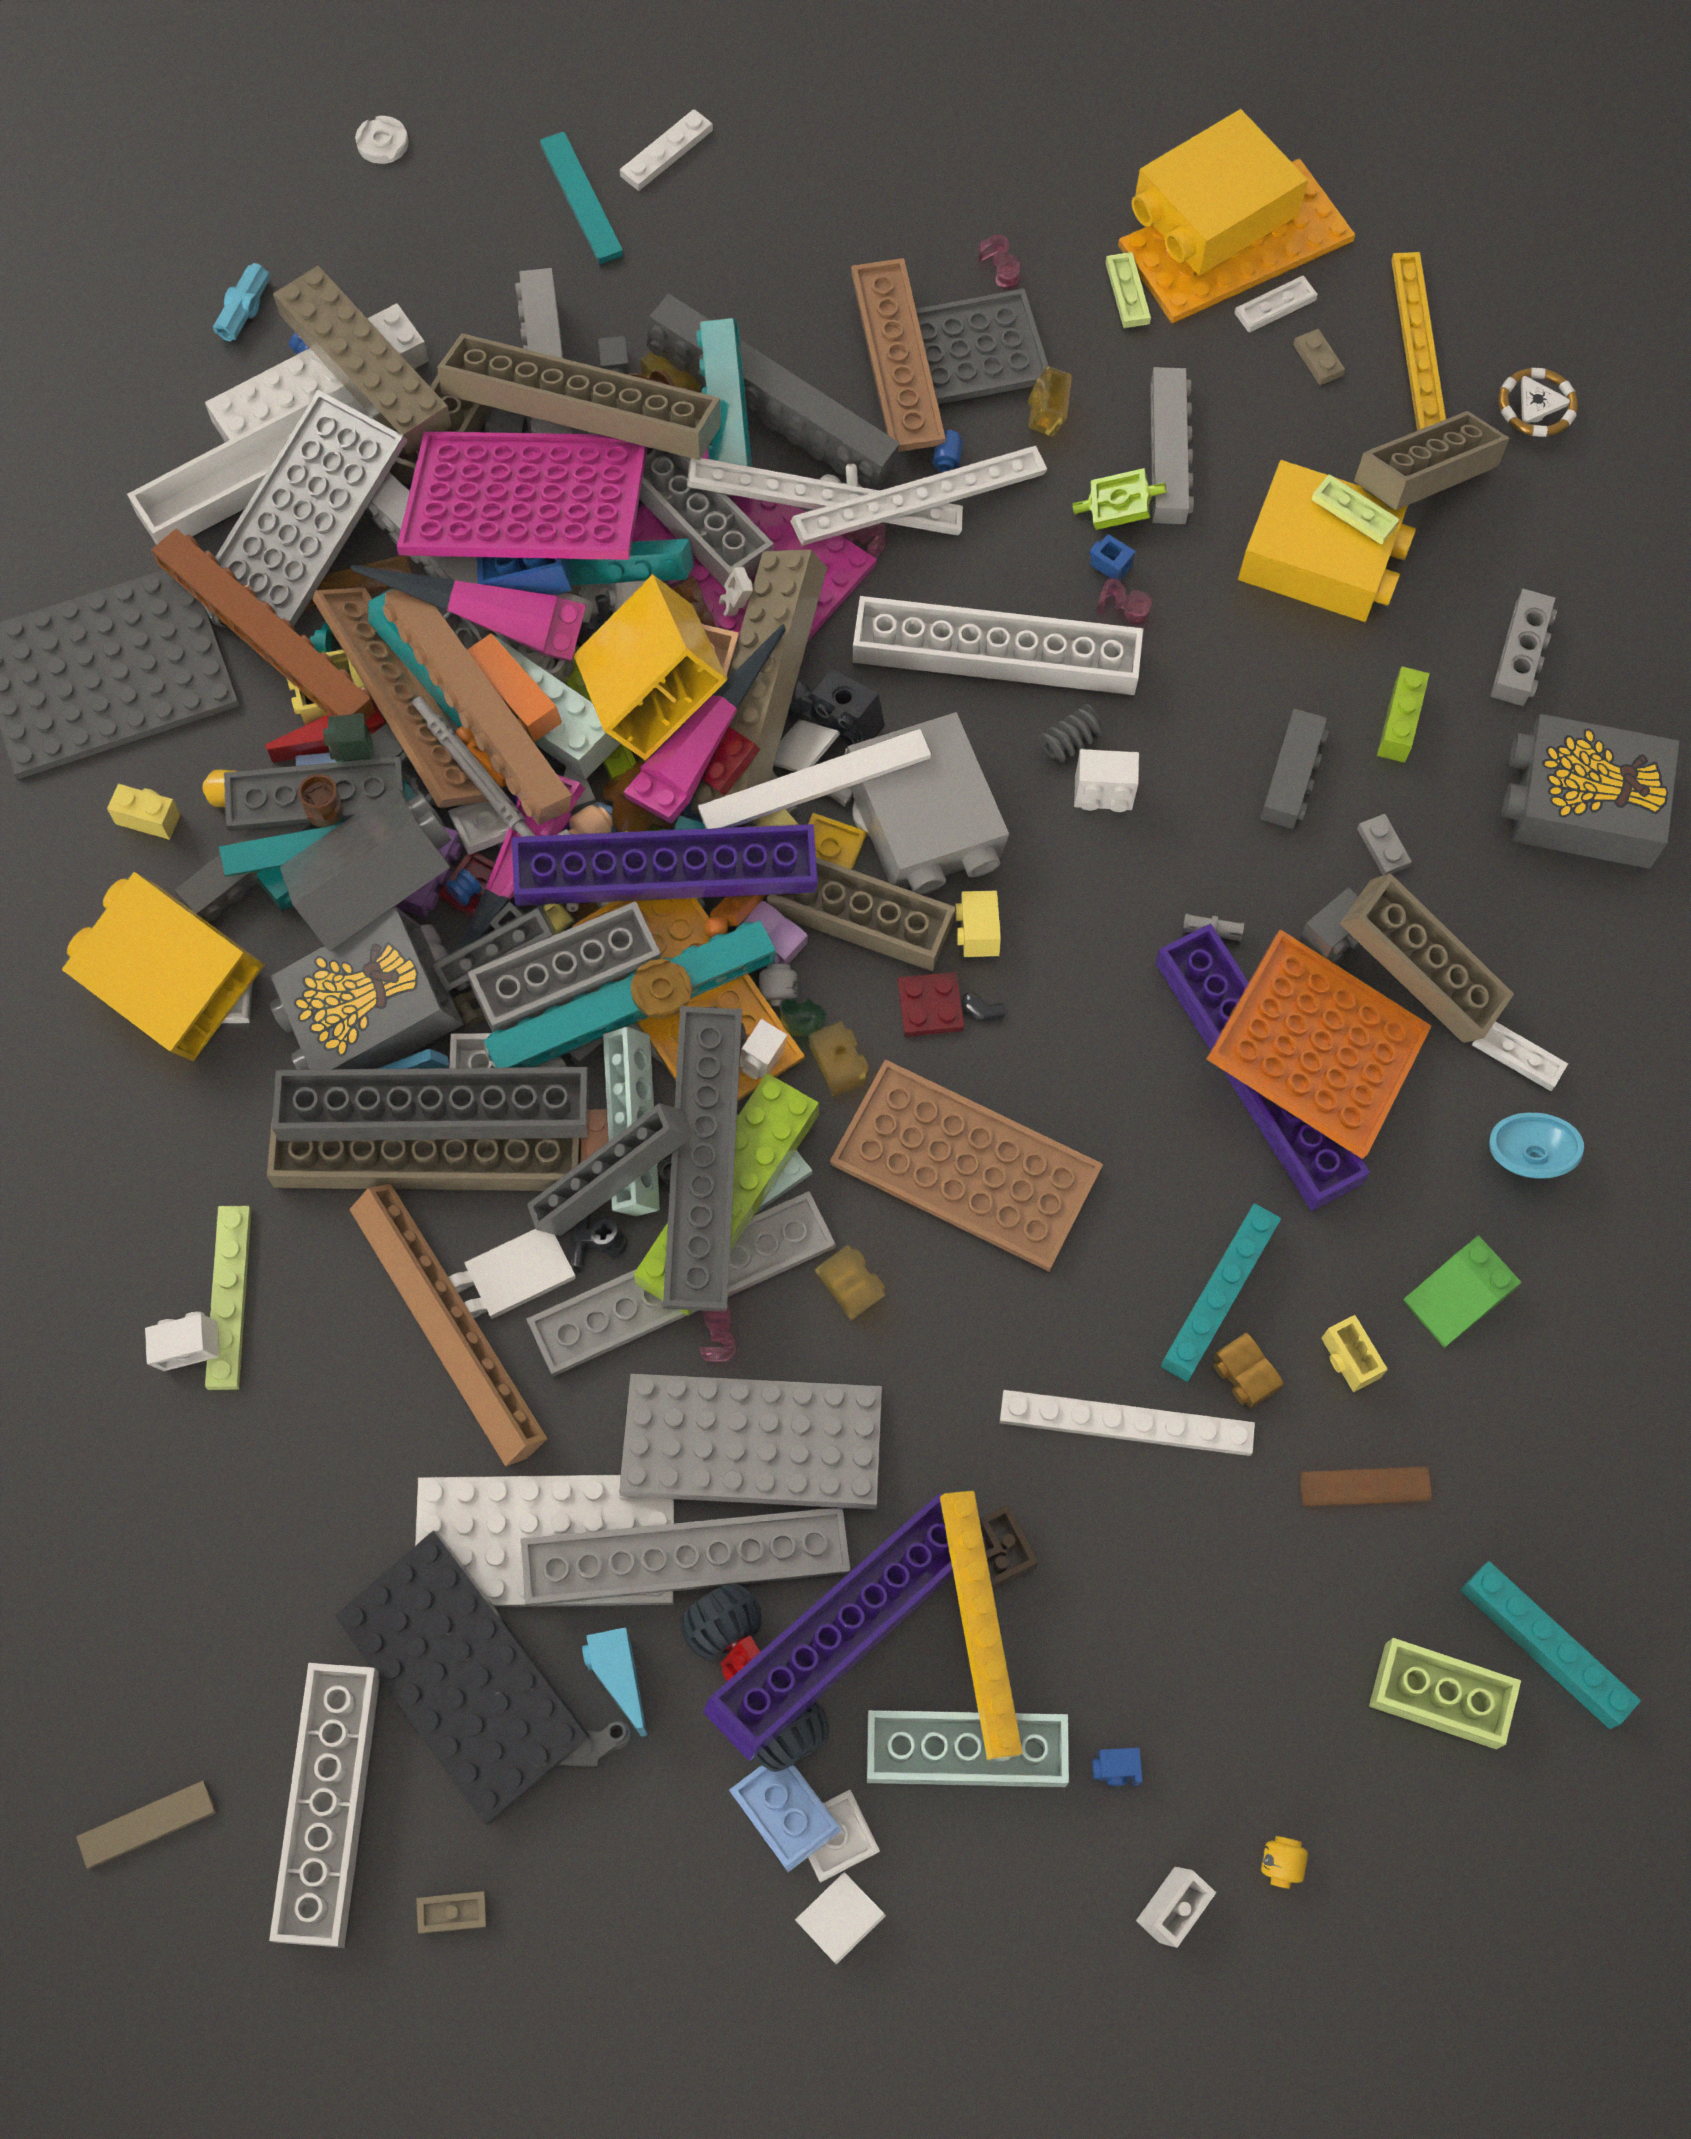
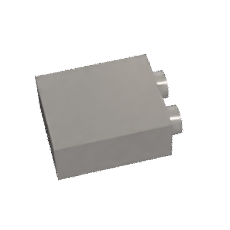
(932, 813)

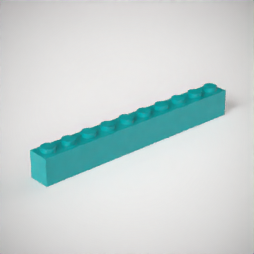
(612, 1006)

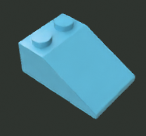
(613, 1663)

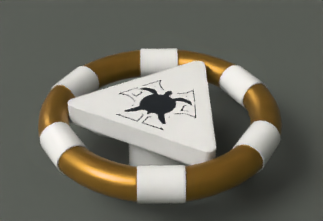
(1538, 401)

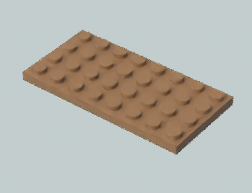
(966, 1165)

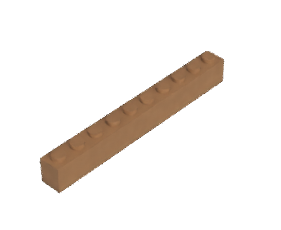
(478, 706)
(448, 1324)

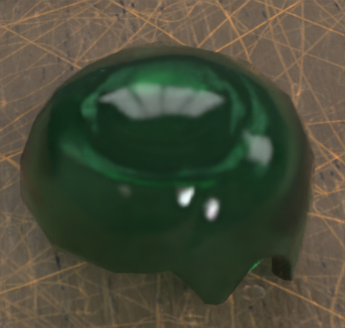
(801, 1018)

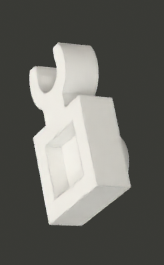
(738, 591)

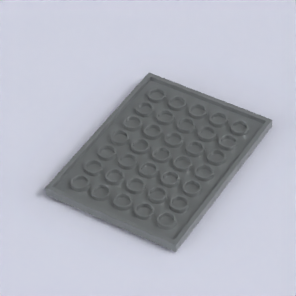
(107, 672)

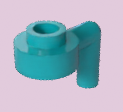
(322, 639)

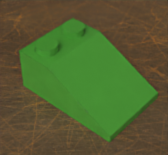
(1462, 1291)

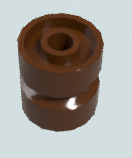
(320, 800)

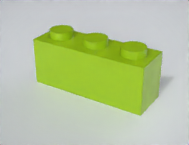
(1403, 714)

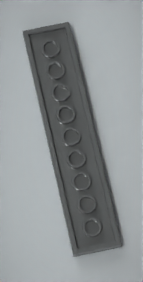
(705, 1163)

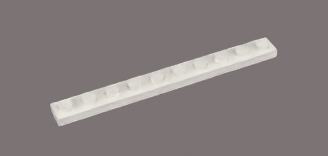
(806, 492)
(918, 495)

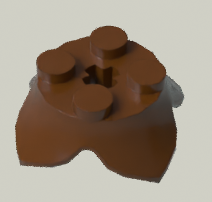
(626, 814)

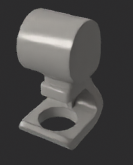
(547, 663)

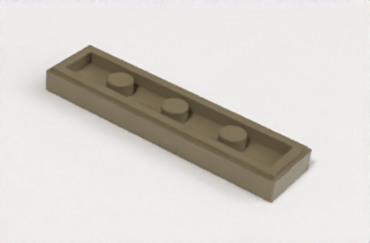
(146, 1824)

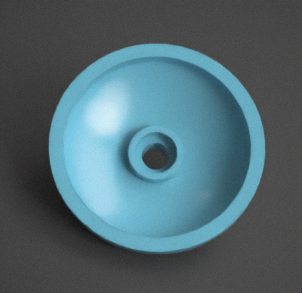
(1536, 1145)

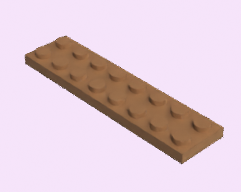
(897, 354)

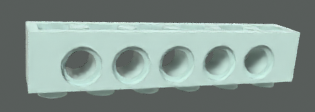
(628, 1099)

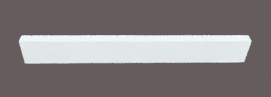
(815, 781)

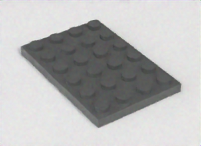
(981, 346)

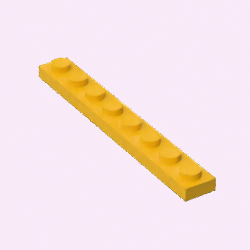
(1418, 339)
(980, 1625)

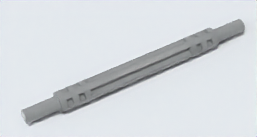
(473, 769)

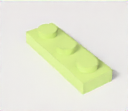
(1128, 290)
(1355, 509)

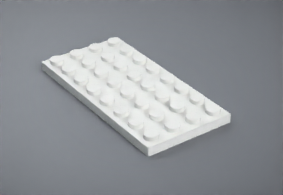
(490, 1515)

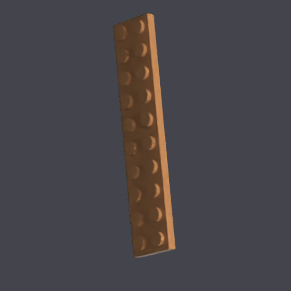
(393, 691)

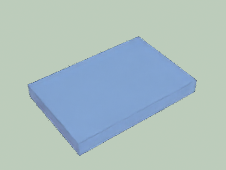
(786, 1813)

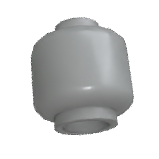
(778, 983)

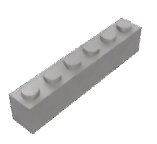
(1170, 444)

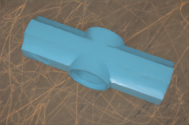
(241, 302)

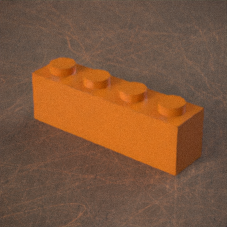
(517, 689)

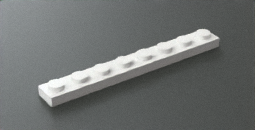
(1127, 1422)

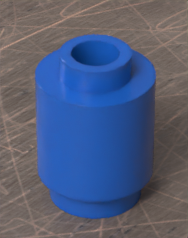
(948, 454)

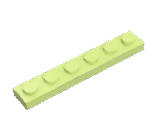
(229, 1295)

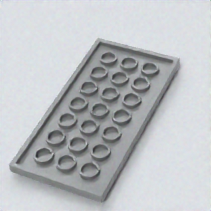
(309, 503)
(751, 1441)

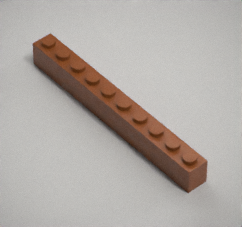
(260, 627)

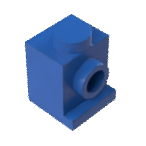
(1112, 557)
(1118, 1766)

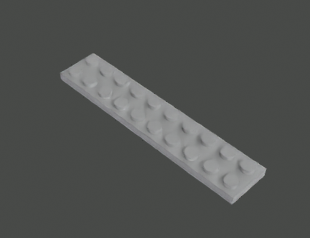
(623, 1311)
(684, 1556)

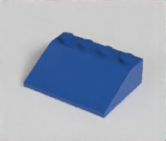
(526, 574)

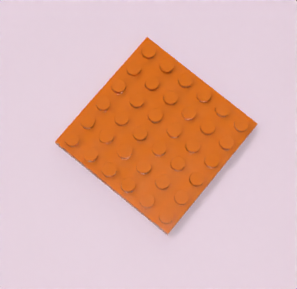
(1320, 1043)

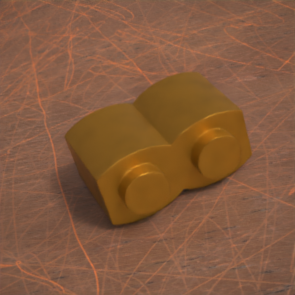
(1247, 1370)

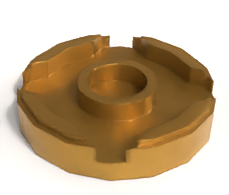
(661, 988)

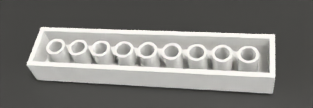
(997, 645)

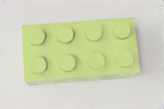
(1445, 1693)

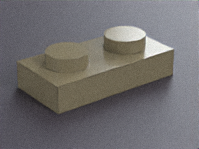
(1319, 357)
(451, 1912)

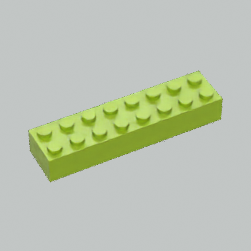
(765, 1141)

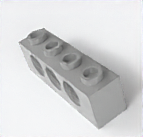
(1508, 683)

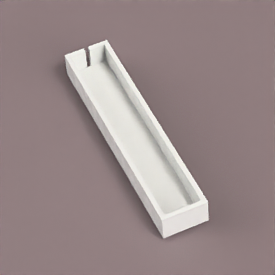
(220, 479)

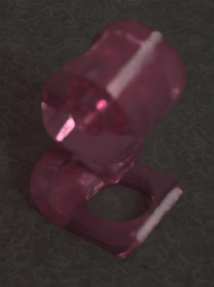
(1007, 265)
(864, 534)
(1136, 605)
(718, 1323)

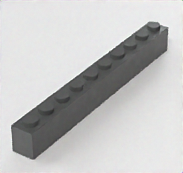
(211, 891)

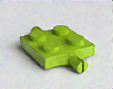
(1120, 499)

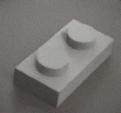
(1384, 845)

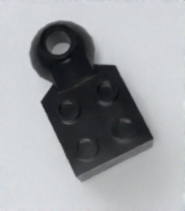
(841, 706)

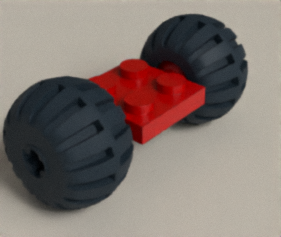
(726, 1623)

